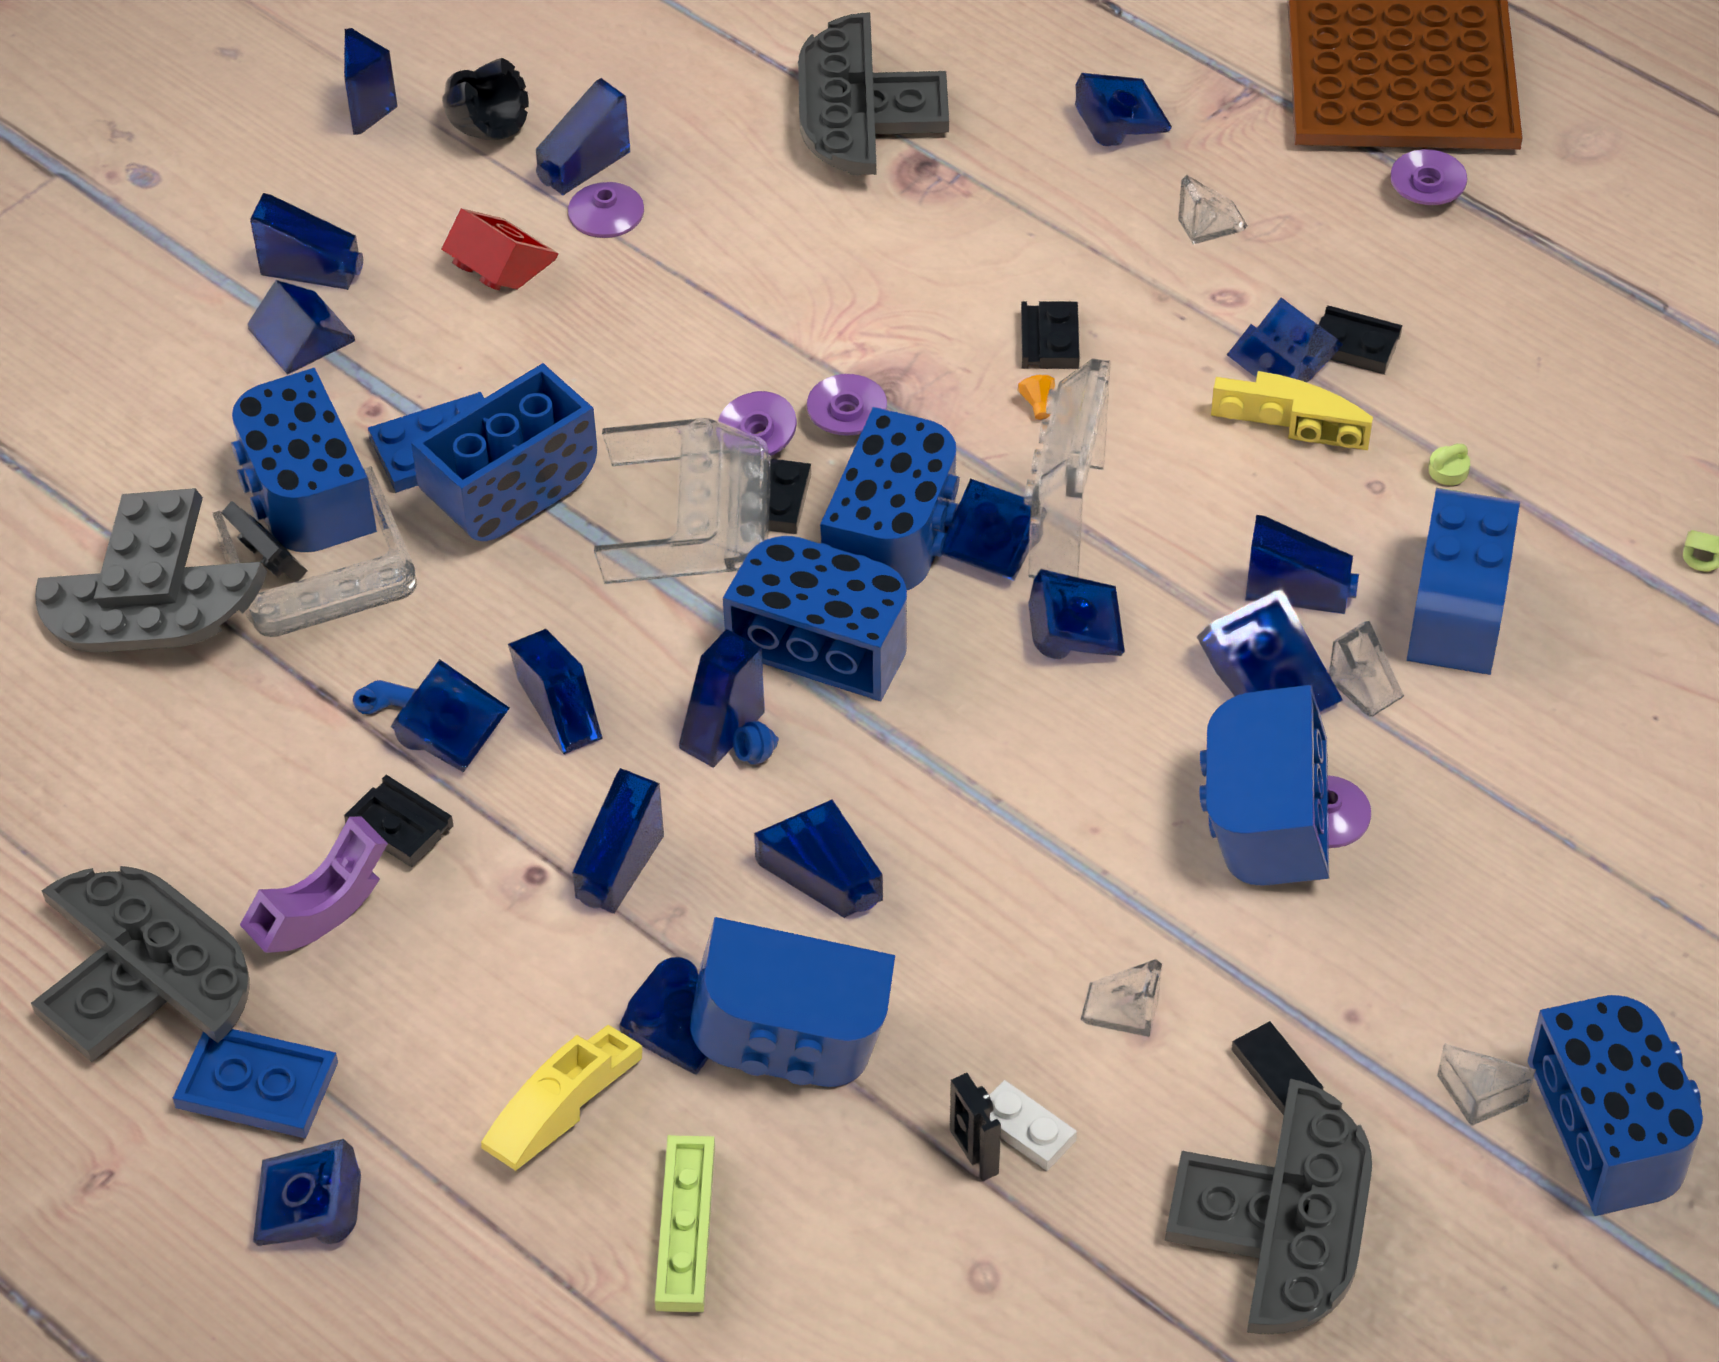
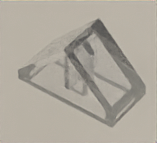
(1207, 213)
(1363, 670)
(1125, 999)
(1482, 1083)

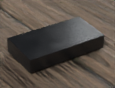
(1272, 1062)

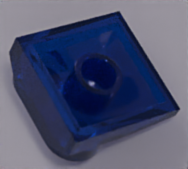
(1118, 108)
(990, 530)
(1074, 616)
(448, 717)
(661, 1014)
(308, 1195)

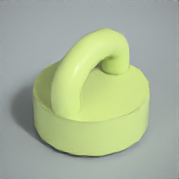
(1450, 464)
(1703, 542)

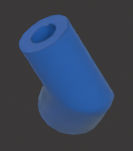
(381, 695)

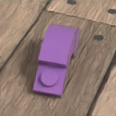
(325, 899)

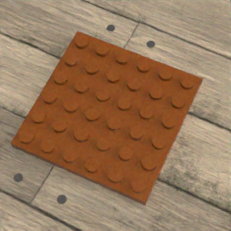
(1403, 74)

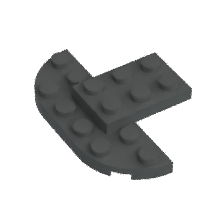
(848, 103)
(144, 588)
(150, 954)
(1294, 1217)

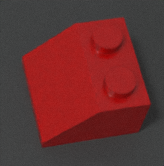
(496, 250)

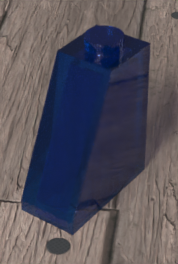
(585, 139)
(303, 246)
(1305, 568)
(556, 689)
(723, 697)
(619, 841)
(822, 859)

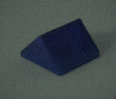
(367, 81)
(297, 326)

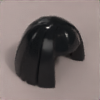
(487, 100)

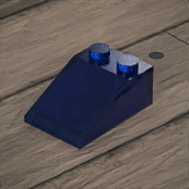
(1266, 650)

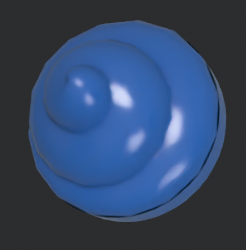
(754, 742)

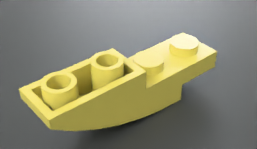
(1288, 402)
(556, 1091)

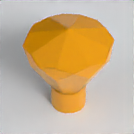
(1035, 392)

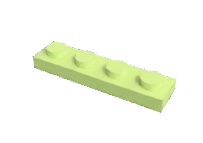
(685, 1224)

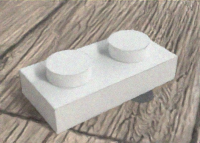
(1030, 1126)

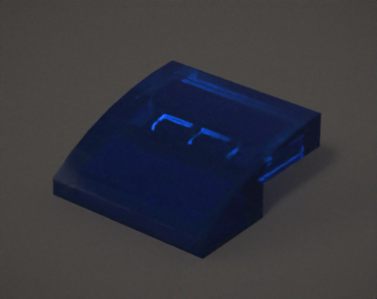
(1285, 345)

